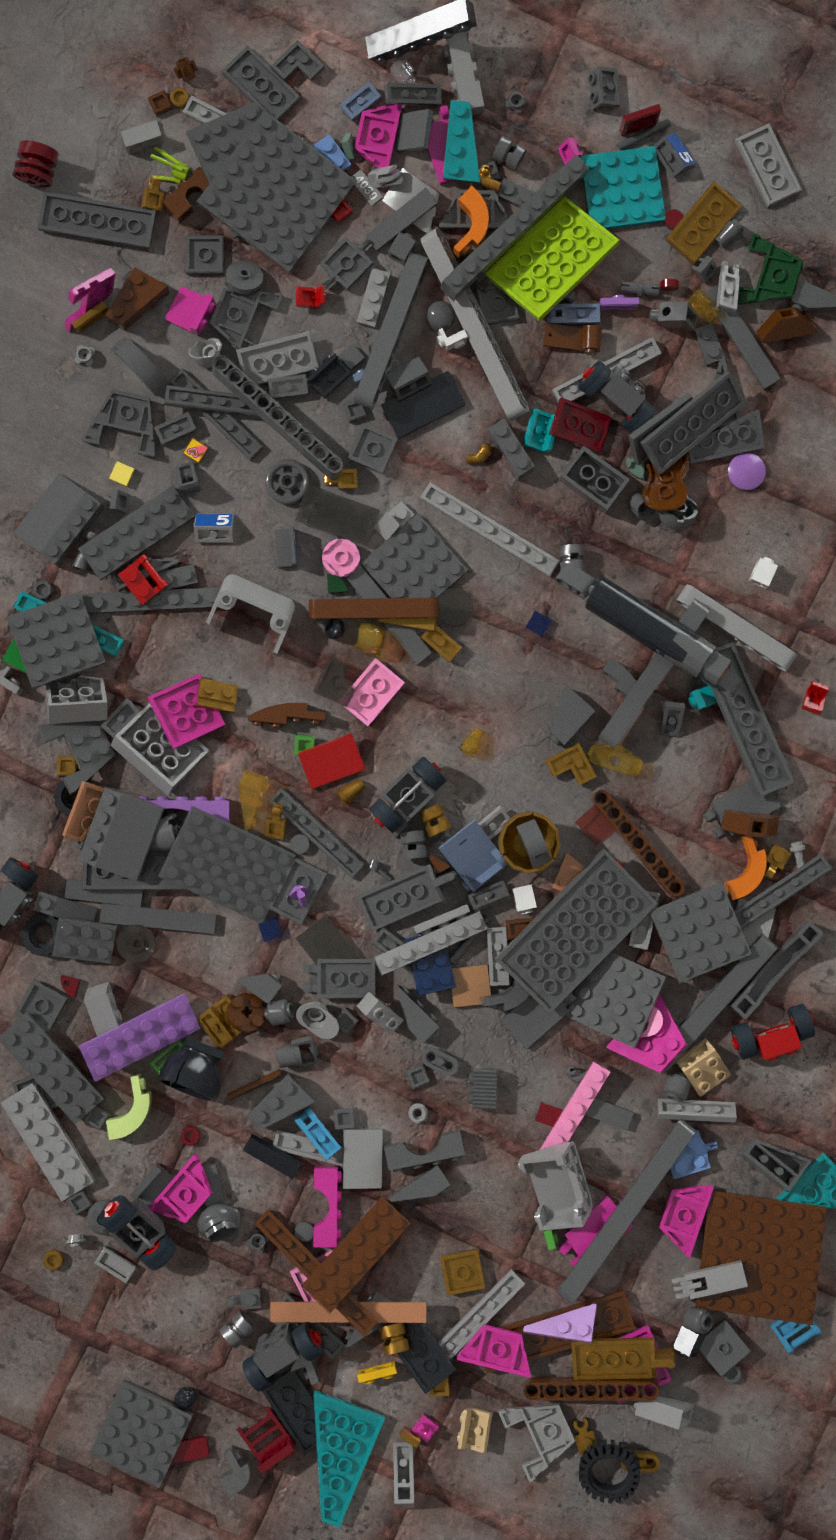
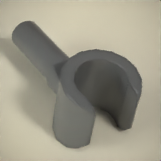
(374, 866)

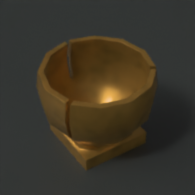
(513, 849)

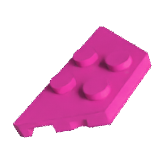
(378, 134)
(184, 1193)
(684, 1215)
(497, 1350)

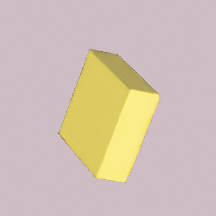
(122, 474)

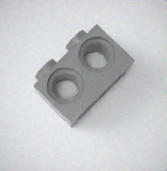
(380, 1013)

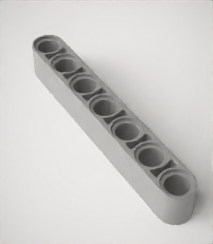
(740, 629)

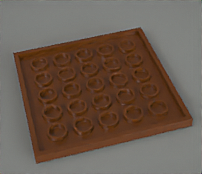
(778, 1252)

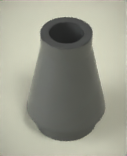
(729, 233)

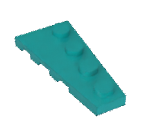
(460, 149)

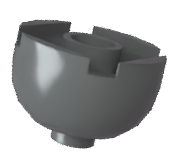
(680, 518)

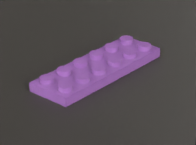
(139, 1037)

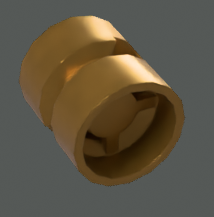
(432, 813)
(394, 1338)

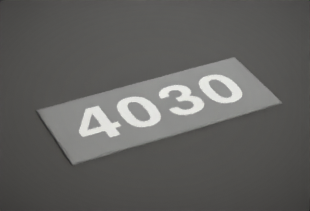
(370, 193)

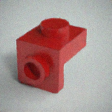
(310, 297)
(815, 697)

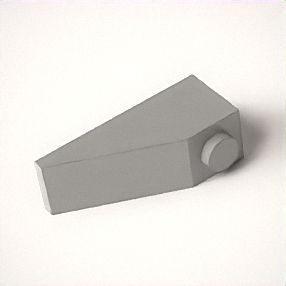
(403, 1475)

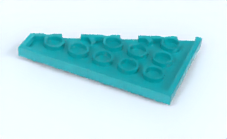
(343, 1447)

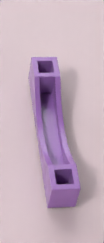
(219, 808)

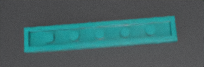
(108, 642)

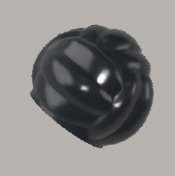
(334, 629)
(185, 1397)

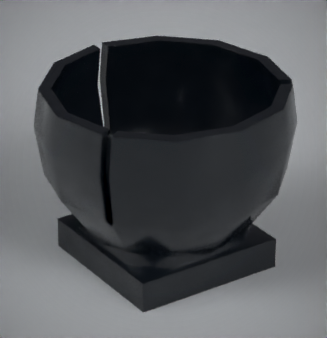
(194, 1070)

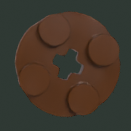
(238, 1020)

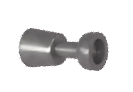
(79, 562)

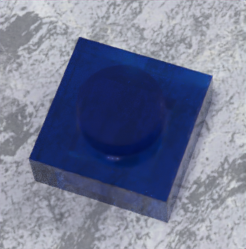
(270, 929)

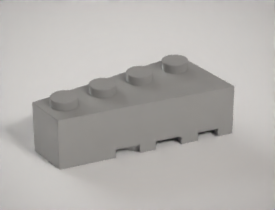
(463, 71)
(102, 1008)

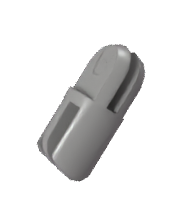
(385, 176)

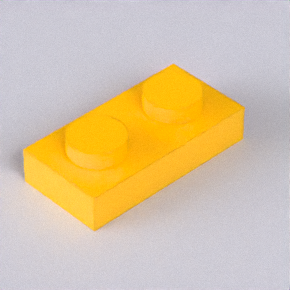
(369, 1374)

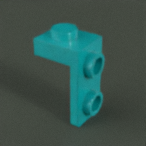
(702, 698)

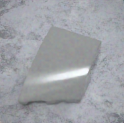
(403, 192)

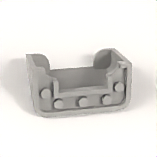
(558, 1186)

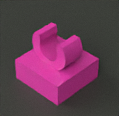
(569, 150)
(425, 1428)

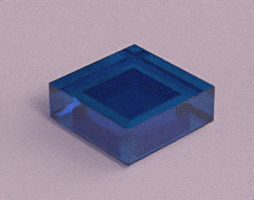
(538, 623)

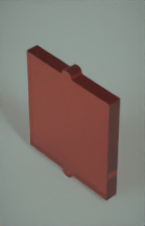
(595, 825)

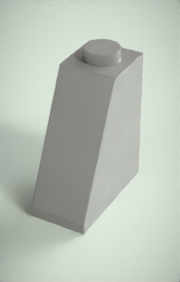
(665, 1411)

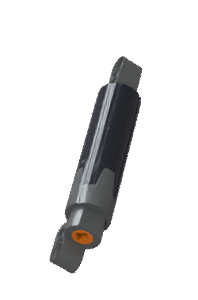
(652, 629)

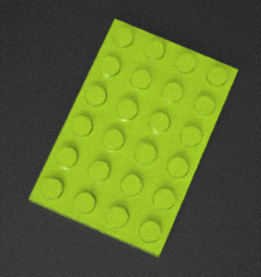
(552, 258)

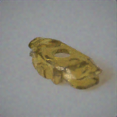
(628, 764)

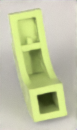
(128, 1123)

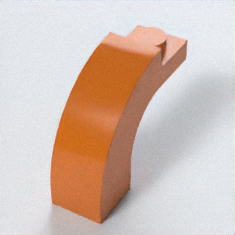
(476, 209)
(753, 873)

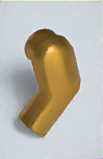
(486, 178)
(481, 456)

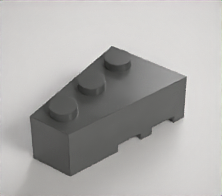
(280, 1102)
(774, 1163)

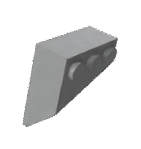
(76, 700)

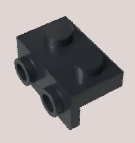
(329, 375)

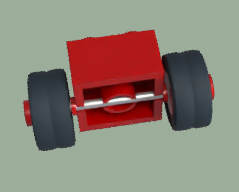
(777, 1039)

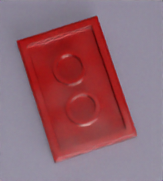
(331, 761)

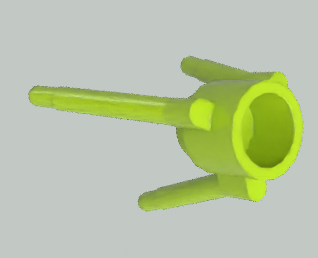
(179, 170)

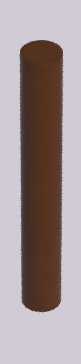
(255, 1084)

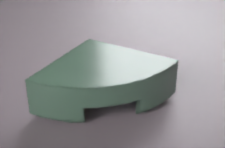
(348, 146)
(636, 470)

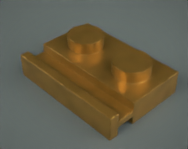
(217, 695)

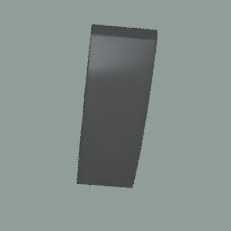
(624, 679)

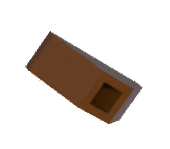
(786, 325)
(750, 823)

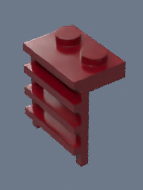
(276, 1450)

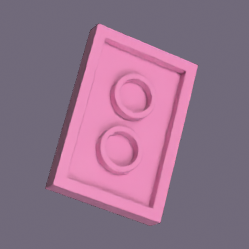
(373, 692)

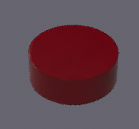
(672, 218)
(669, 285)
(190, 1135)

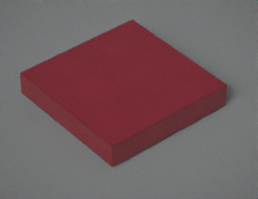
(640, 120)

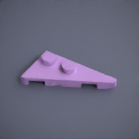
(572, 1325)

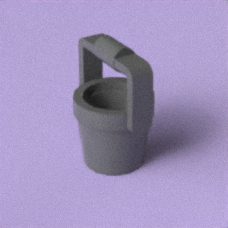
(291, 1056)

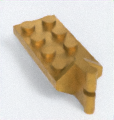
(619, 1358)

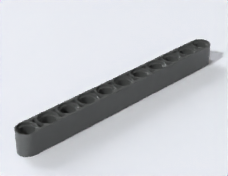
(626, 1211)

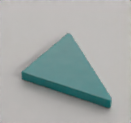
(815, 1185)

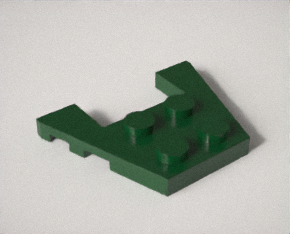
(777, 276)

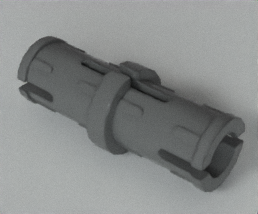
(639, 288)

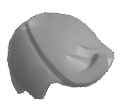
(205, 352)

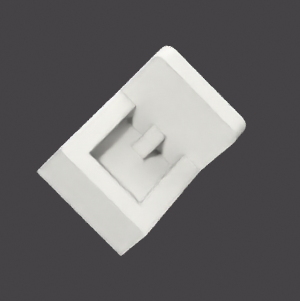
(457, 340)

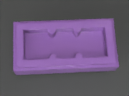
(618, 302)

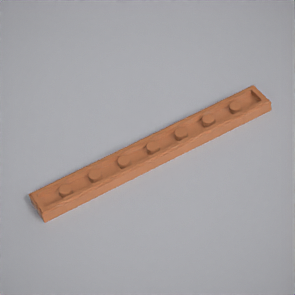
(382, 1311)

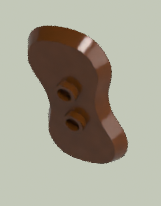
(667, 489)

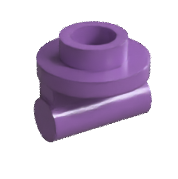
(299, 893)

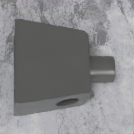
(675, 316)

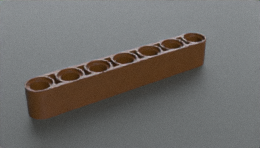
(373, 608)
(646, 847)
(583, 1394)

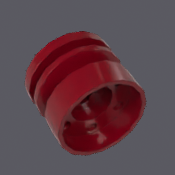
(35, 163)

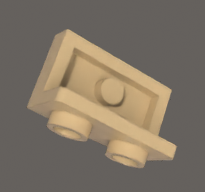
(474, 1429)

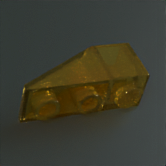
(250, 792)

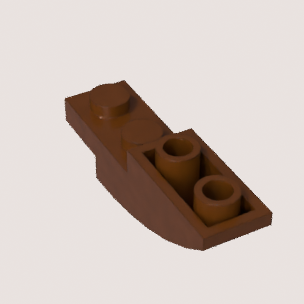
(279, 714)

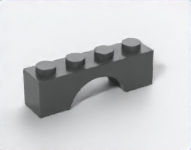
(400, 1156)

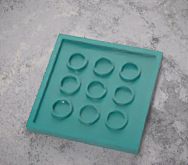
(624, 188)

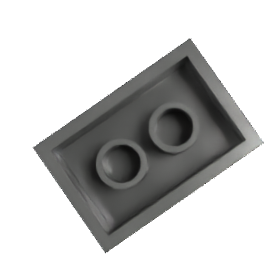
(594, 479)

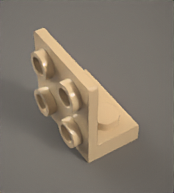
(703, 1067)

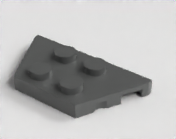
(458, 219)

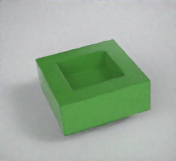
(303, 742)
(551, 1239)

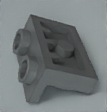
(604, 88)

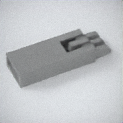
(718, 1280)

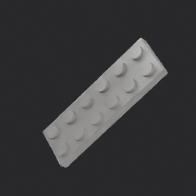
(48, 1141)

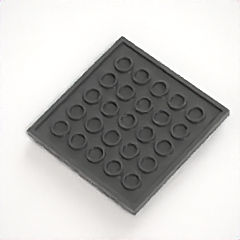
(276, 191)

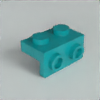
(538, 430)

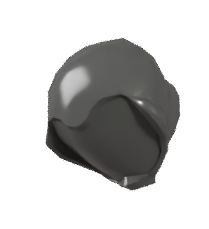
(219, 1223)

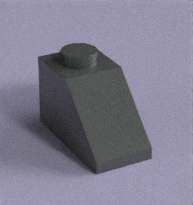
(262, 985)

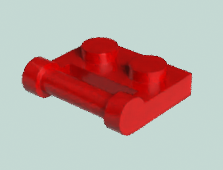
(138, 584)

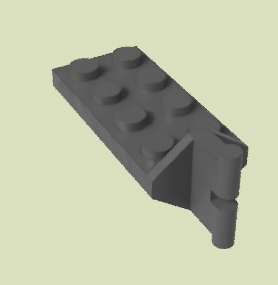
(404, 896)

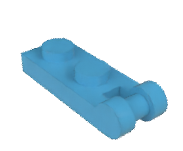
(317, 1134)

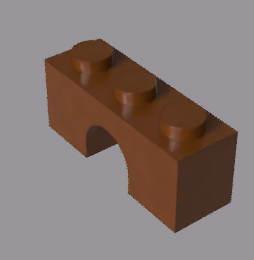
(177, 202)

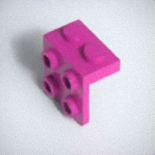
(191, 310)

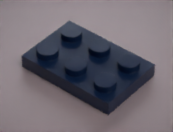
(432, 972)

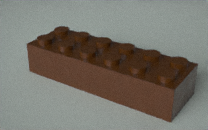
(355, 1255)

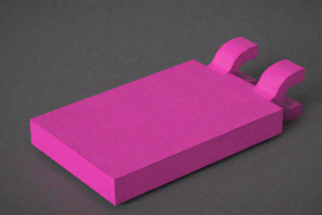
(437, 143)
(581, 1237)

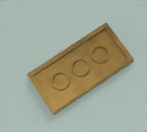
(703, 222)

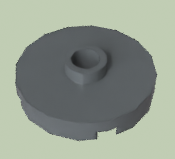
(244, 277)

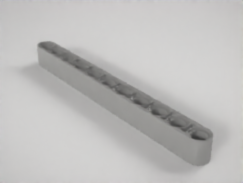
(477, 329)

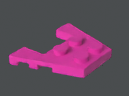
(90, 294)
(656, 1050)

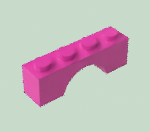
(326, 1231)

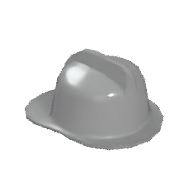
(317, 1019)

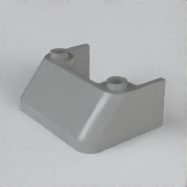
(263, 598)

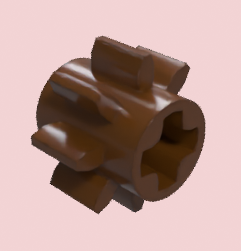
(185, 69)

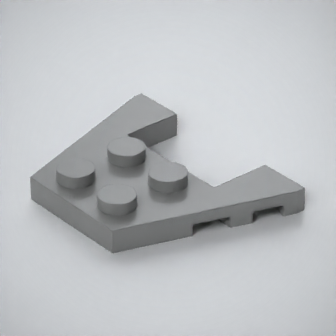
(547, 1429)

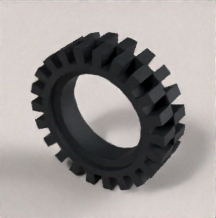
(597, 1488)

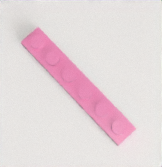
(577, 1105)

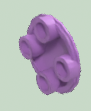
(746, 471)

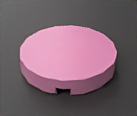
(341, 557)

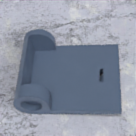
(473, 856)

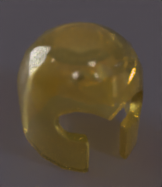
(370, 639)

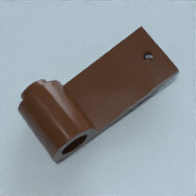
(573, 338)

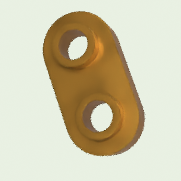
(646, 1466)

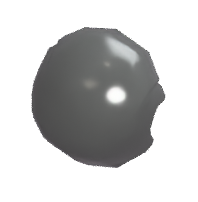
(440, 316)

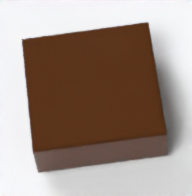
(160, 103)

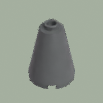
(166, 834)

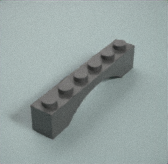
(757, 988)

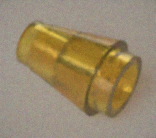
(472, 742)

